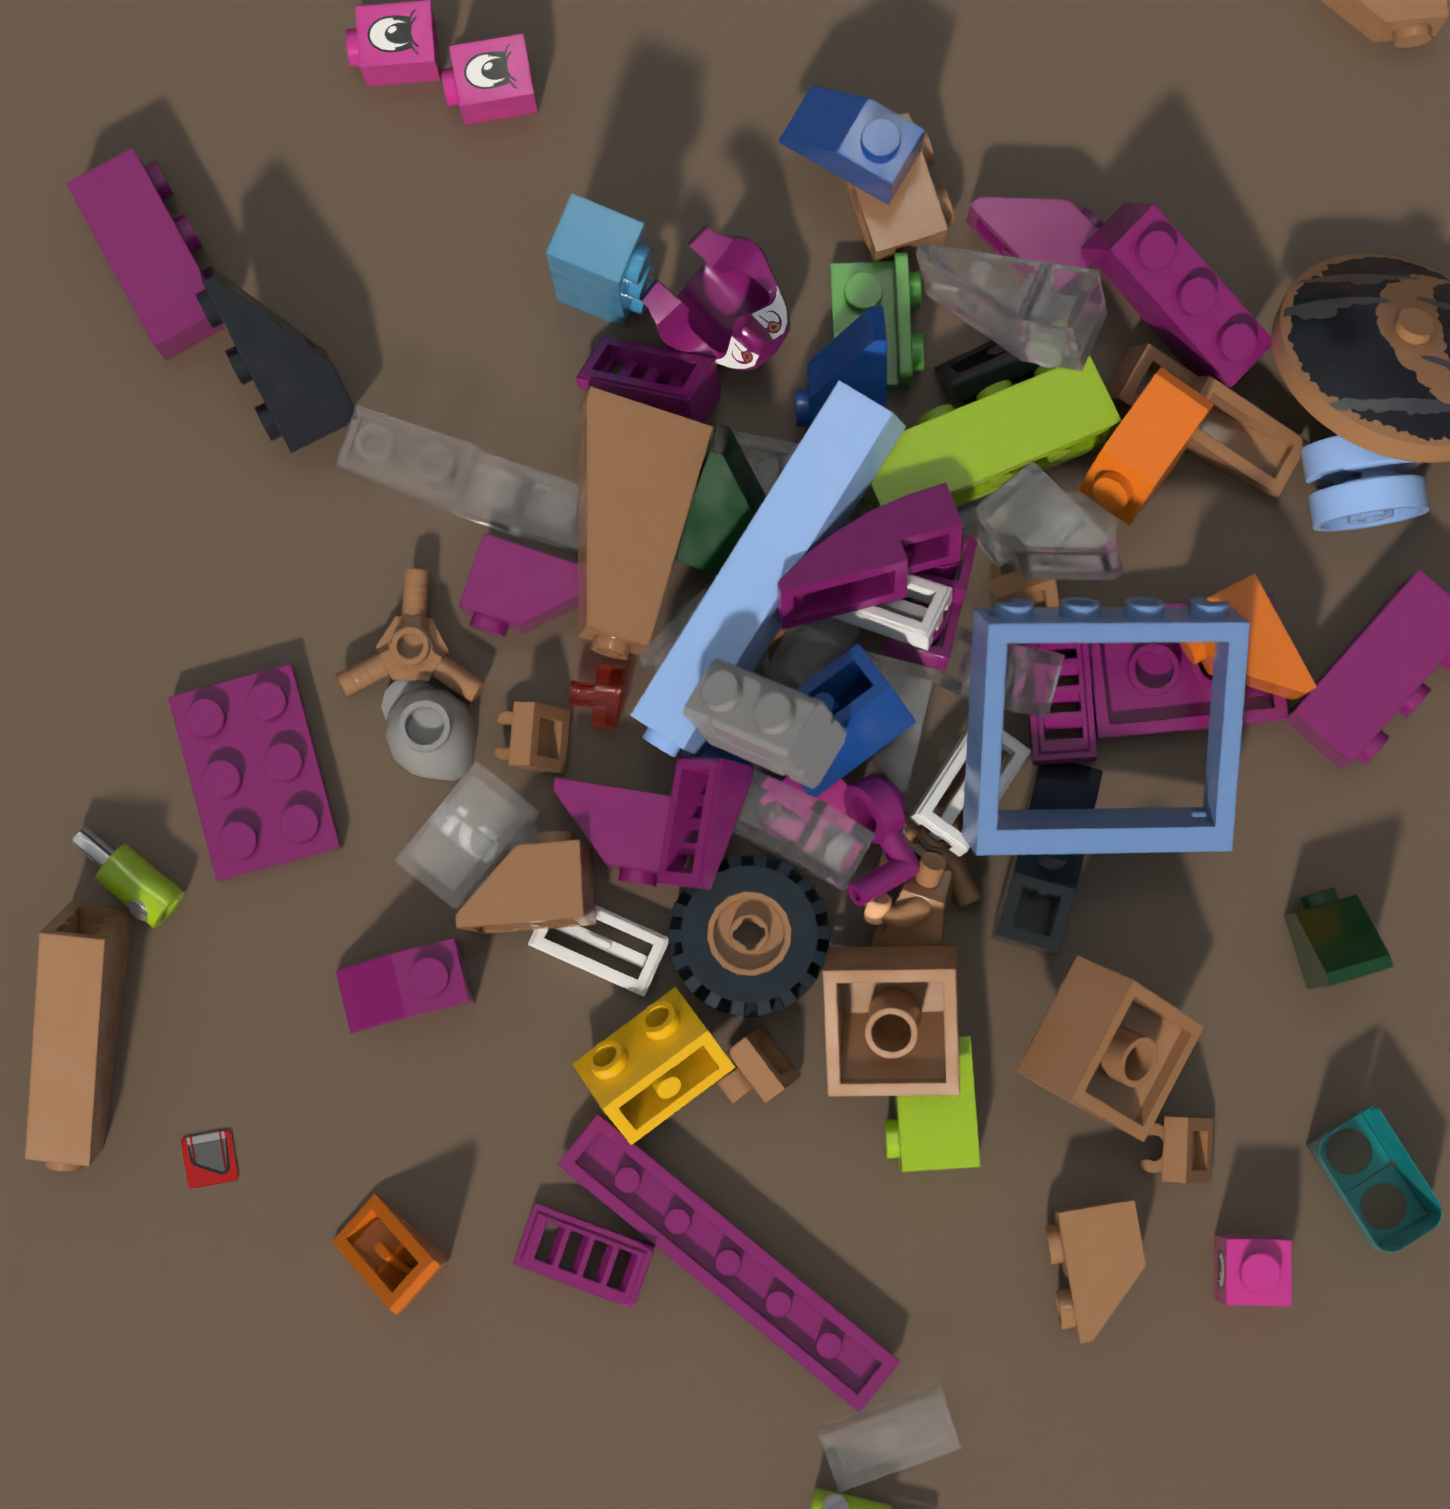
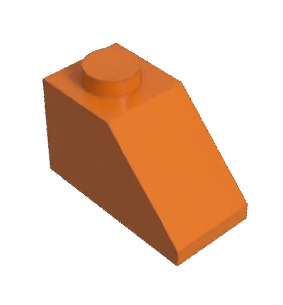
(1145, 446)
(1271, 657)

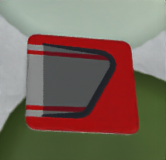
(209, 1159)

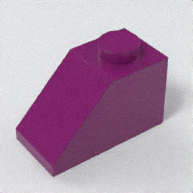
(1035, 228)
(517, 587)
(621, 826)
(405, 985)

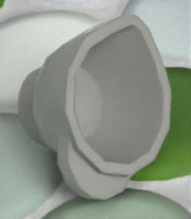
(428, 730)

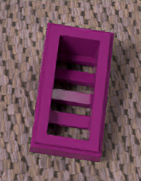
(691, 378)
(1069, 749)
(707, 800)
(599, 1286)

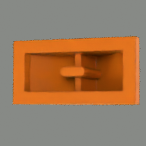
(389, 1254)

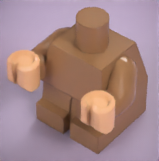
(917, 909)

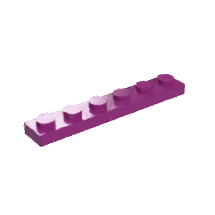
(729, 1263)

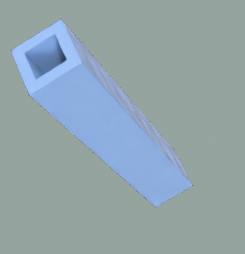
(800, 511)

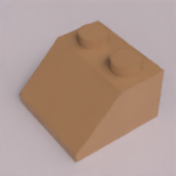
(892, 1020)
(1110, 1047)

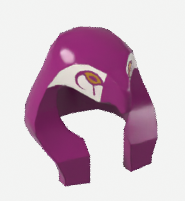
(727, 306)

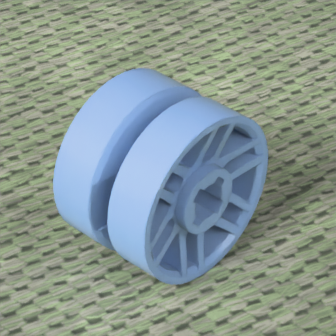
(1364, 486)

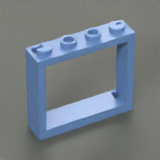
(1114, 829)

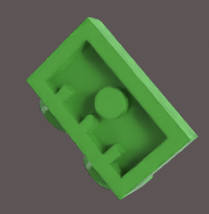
(897, 290)

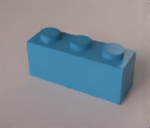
(600, 261)

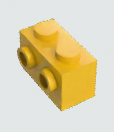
(653, 1066)

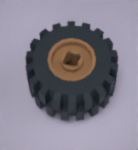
(751, 937)

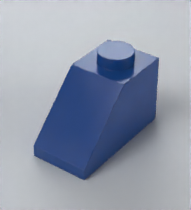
(855, 140)
(853, 358)

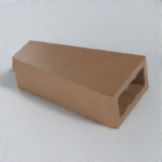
(632, 507)
(76, 1033)

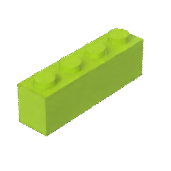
(994, 438)

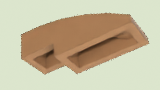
(1233, 435)

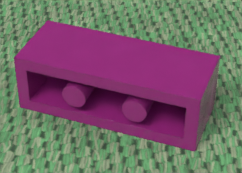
(146, 248)
(1177, 293)
(1378, 674)

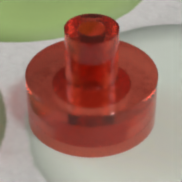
(602, 696)

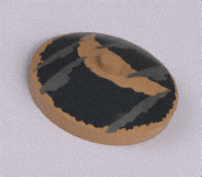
(1371, 352)

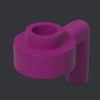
(881, 810)

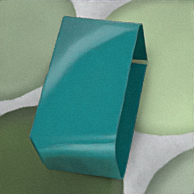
(1384, 1147)

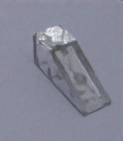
(1024, 305)

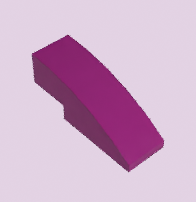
(871, 558)

